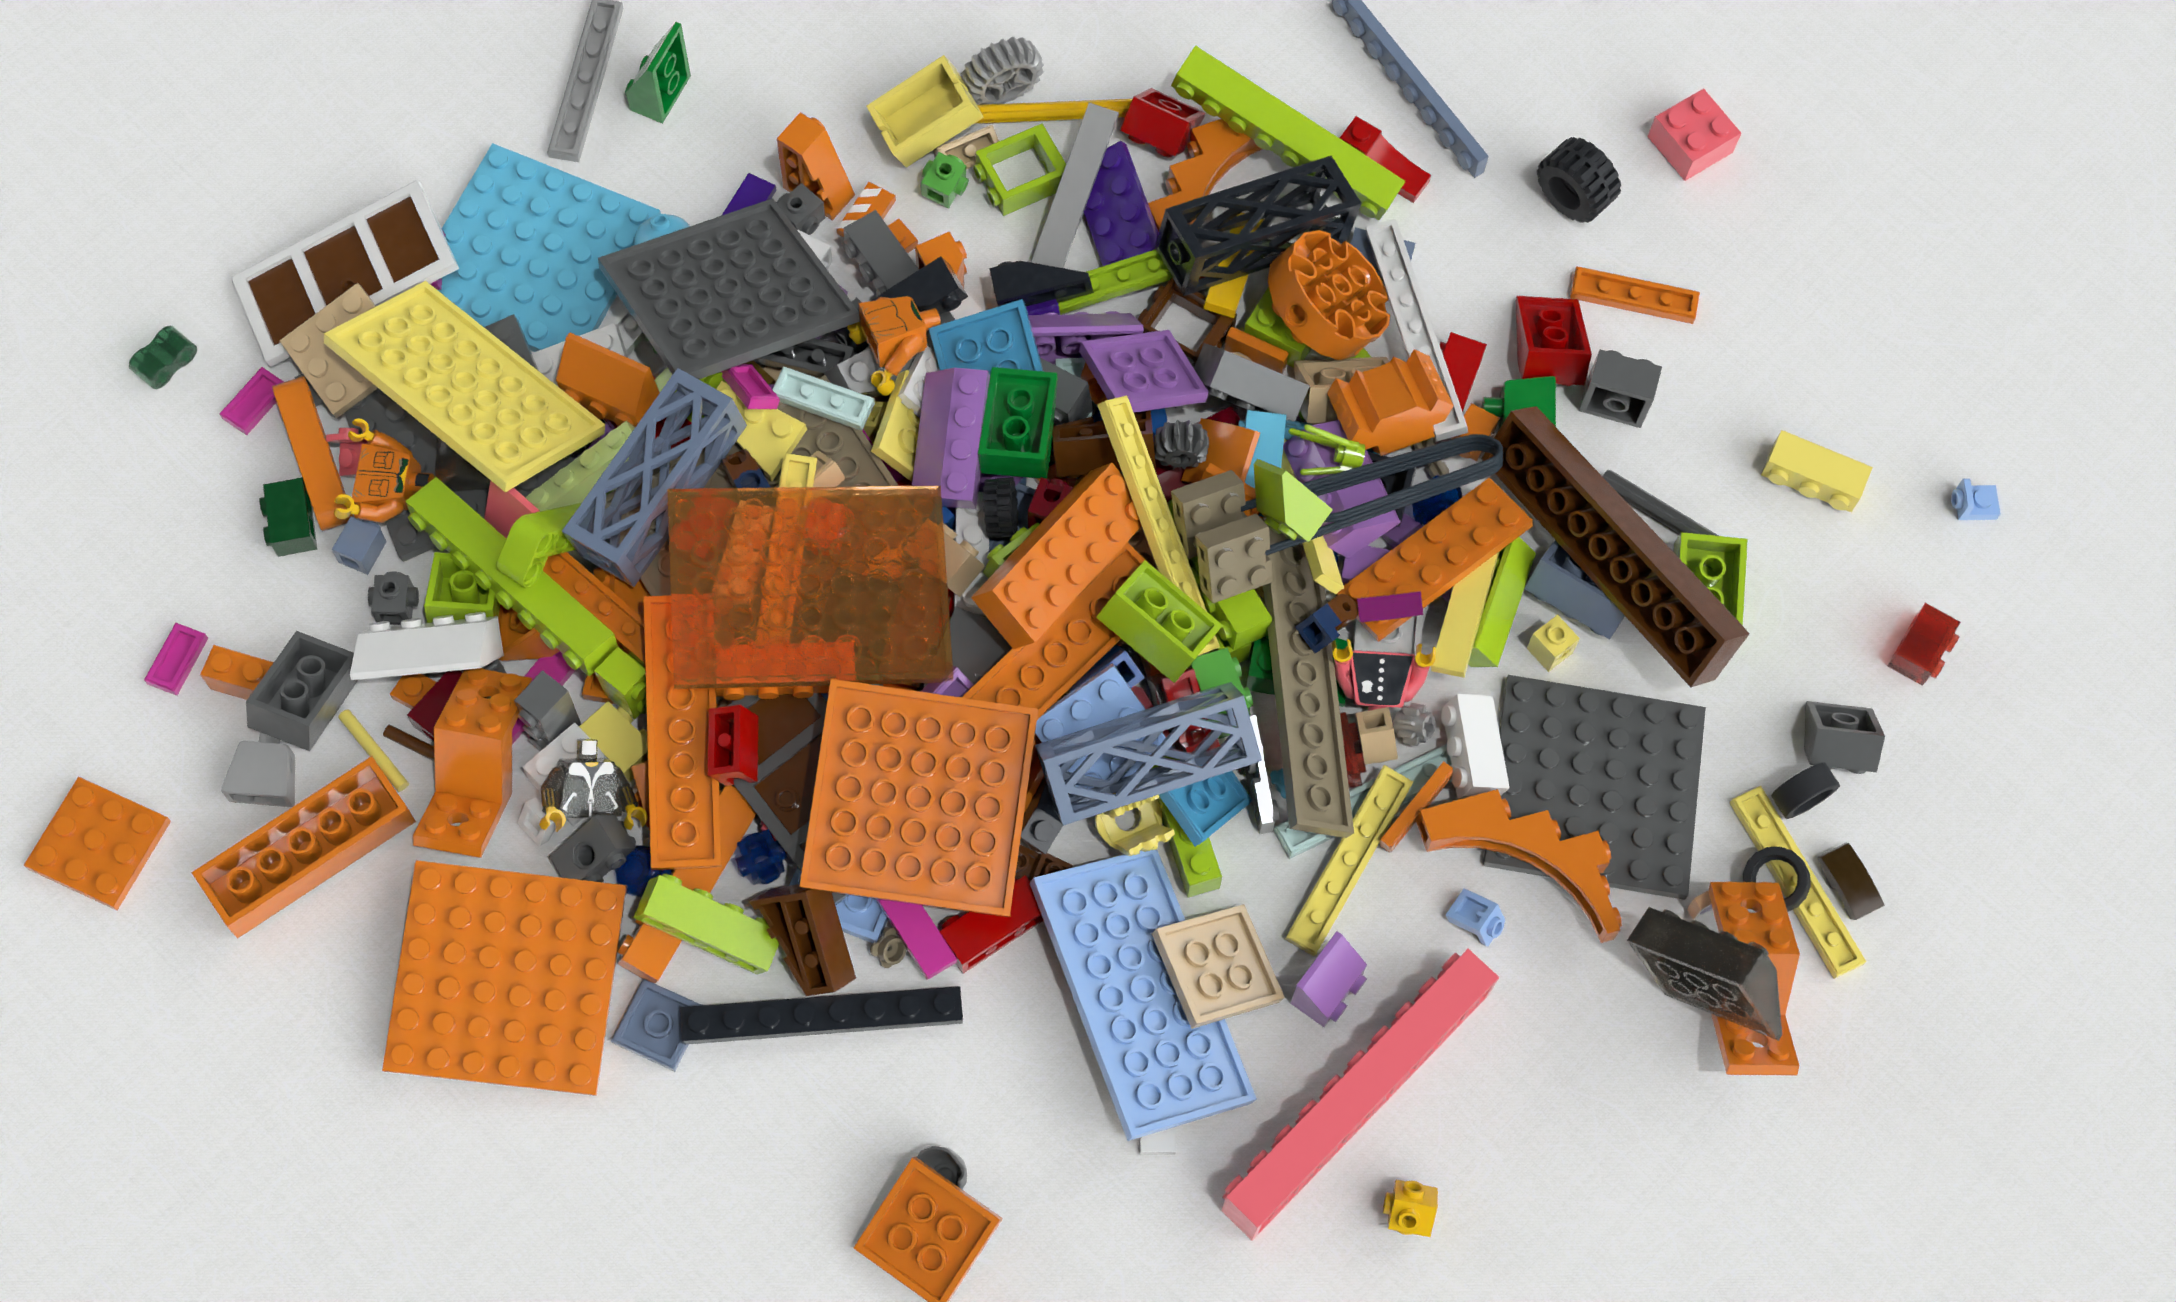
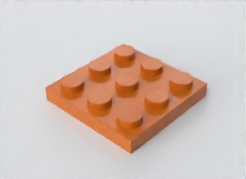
(97, 843)
(927, 1232)

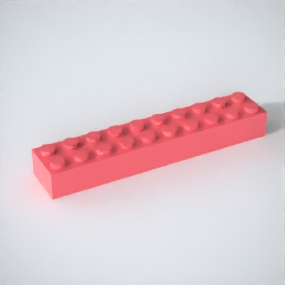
(1359, 1094)

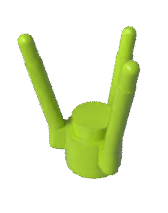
(1347, 452)

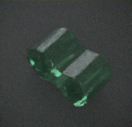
(162, 357)

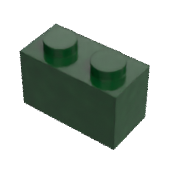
(288, 517)

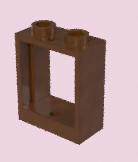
(1193, 303)

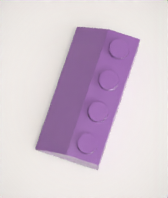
(1062, 334)
(951, 434)
(1352, 539)

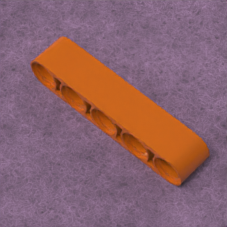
(311, 450)

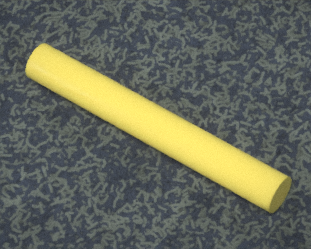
(373, 750)

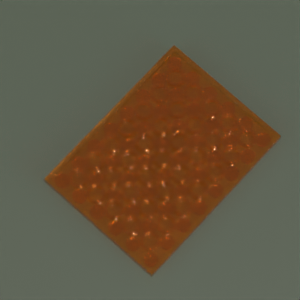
(808, 586)

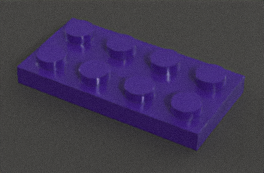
(1119, 209)

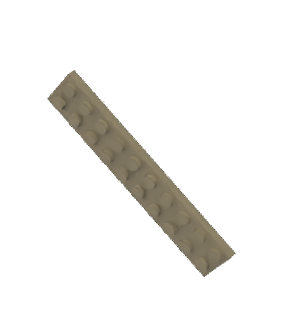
(1306, 701)

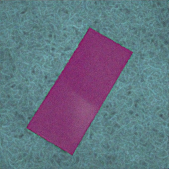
(1390, 607)

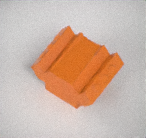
(1392, 403)

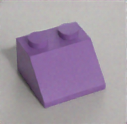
(1329, 981)

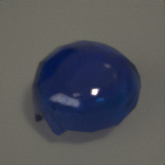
(637, 871)

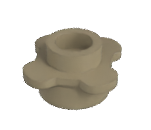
(894, 953)

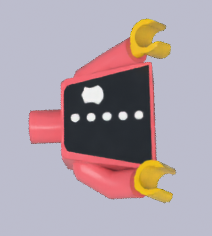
(1380, 677)

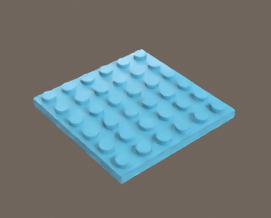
(533, 246)

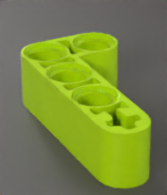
(532, 541)

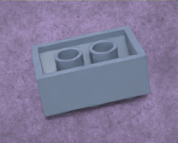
(1573, 592)

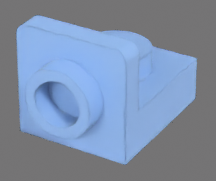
(1975, 502)
(1477, 916)

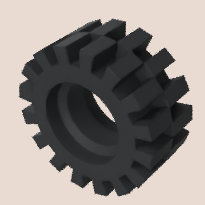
(1000, 507)

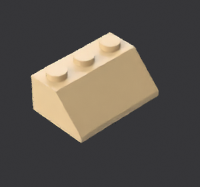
(1320, 376)

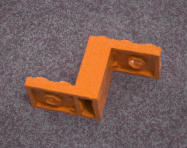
(472, 763)
(1774, 932)

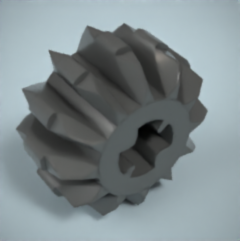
(1181, 444)

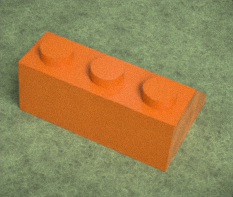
(605, 381)

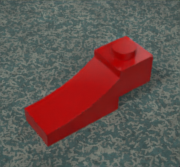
(1372, 144)

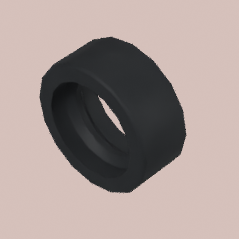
(1805, 790)
(1786, 855)

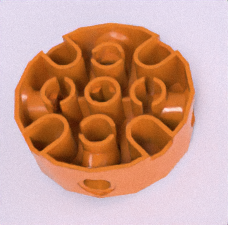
(1328, 295)

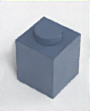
(359, 545)

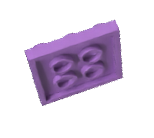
(1146, 369)

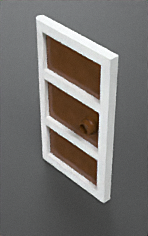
(379, 246)

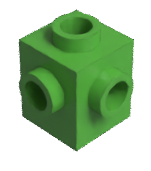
(944, 179)

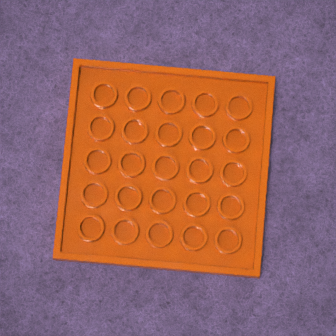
(919, 798)
(505, 978)

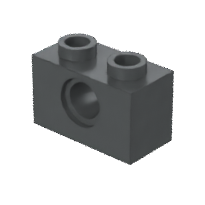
(599, 836)

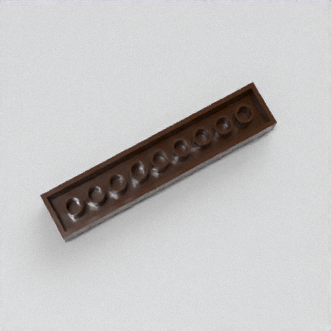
(1617, 548)

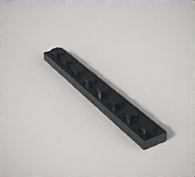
(821, 1015)

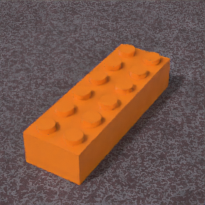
(1060, 557)
(303, 847)

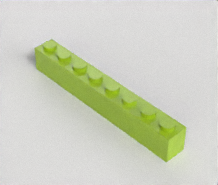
(1281, 128)
(543, 606)

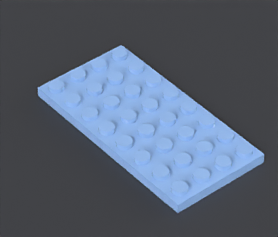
(1133, 1018)

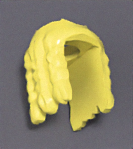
(1143, 836)

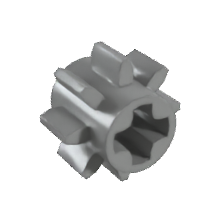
(1414, 724)

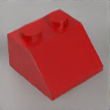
(1161, 122)

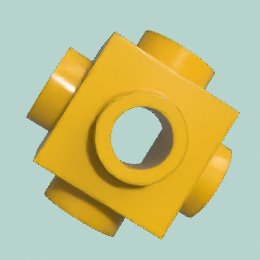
(1411, 1208)

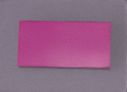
(750, 387)
(251, 402)
(176, 659)

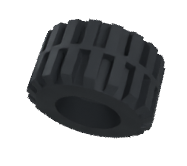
(1579, 179)

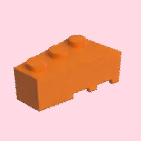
(811, 159)

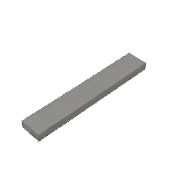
(585, 80)
(1075, 186)

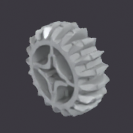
(1003, 71)

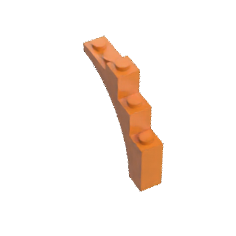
(1213, 153)
(1574, 862)

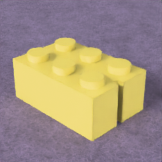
(924, 111)

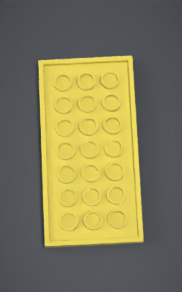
(465, 385)

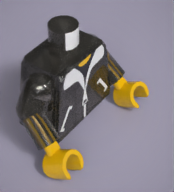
(587, 788)

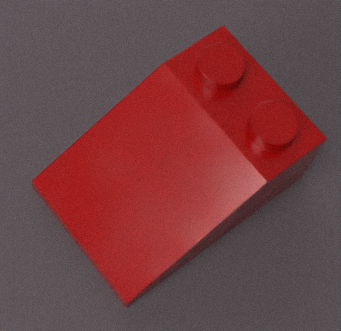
(1552, 339)

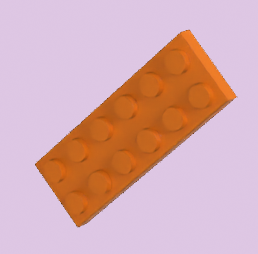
(1442, 551)

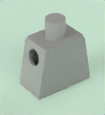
(261, 773)

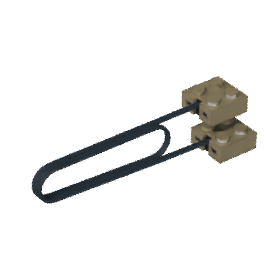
(1236, 547)

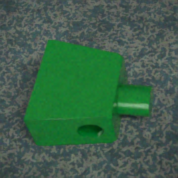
(1524, 394)

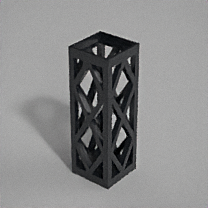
(1181, 243)

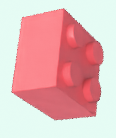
(1694, 134)

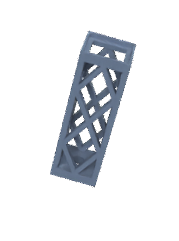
(594, 523)
(1234, 753)

